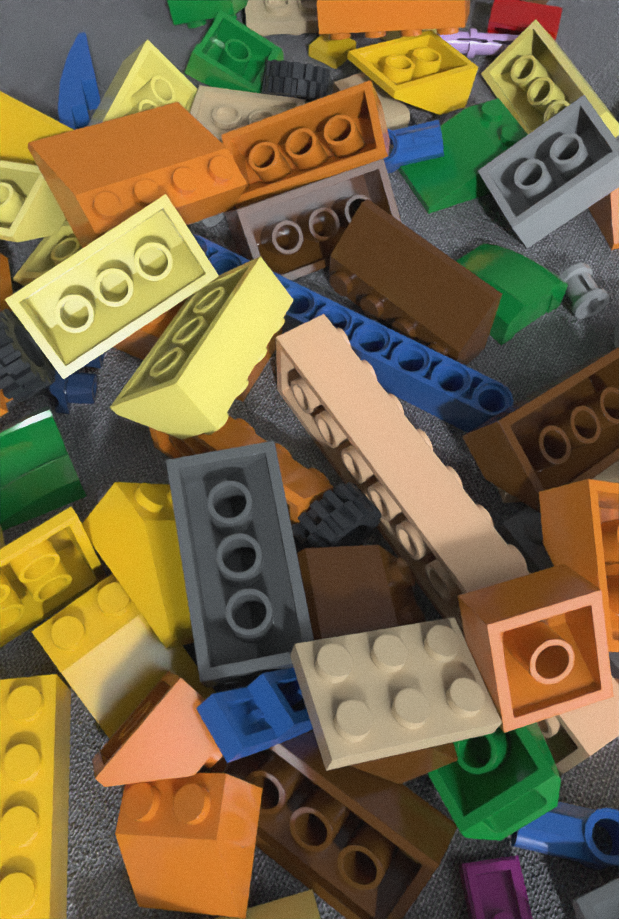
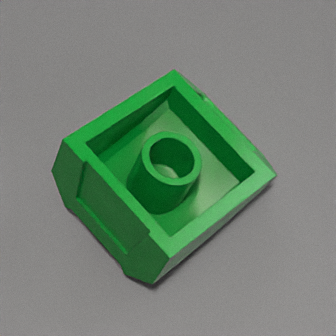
(232, 56)
(525, 287)
(34, 469)
(499, 782)

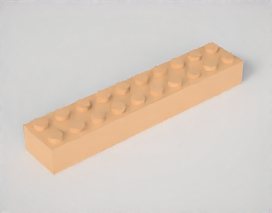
(420, 499)

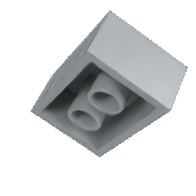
(555, 172)

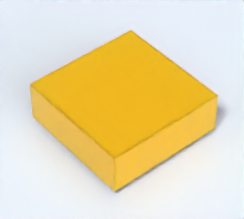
(330, 51)

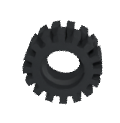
(295, 80)
(22, 362)
(337, 519)

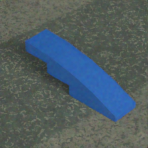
(78, 86)
(256, 715)

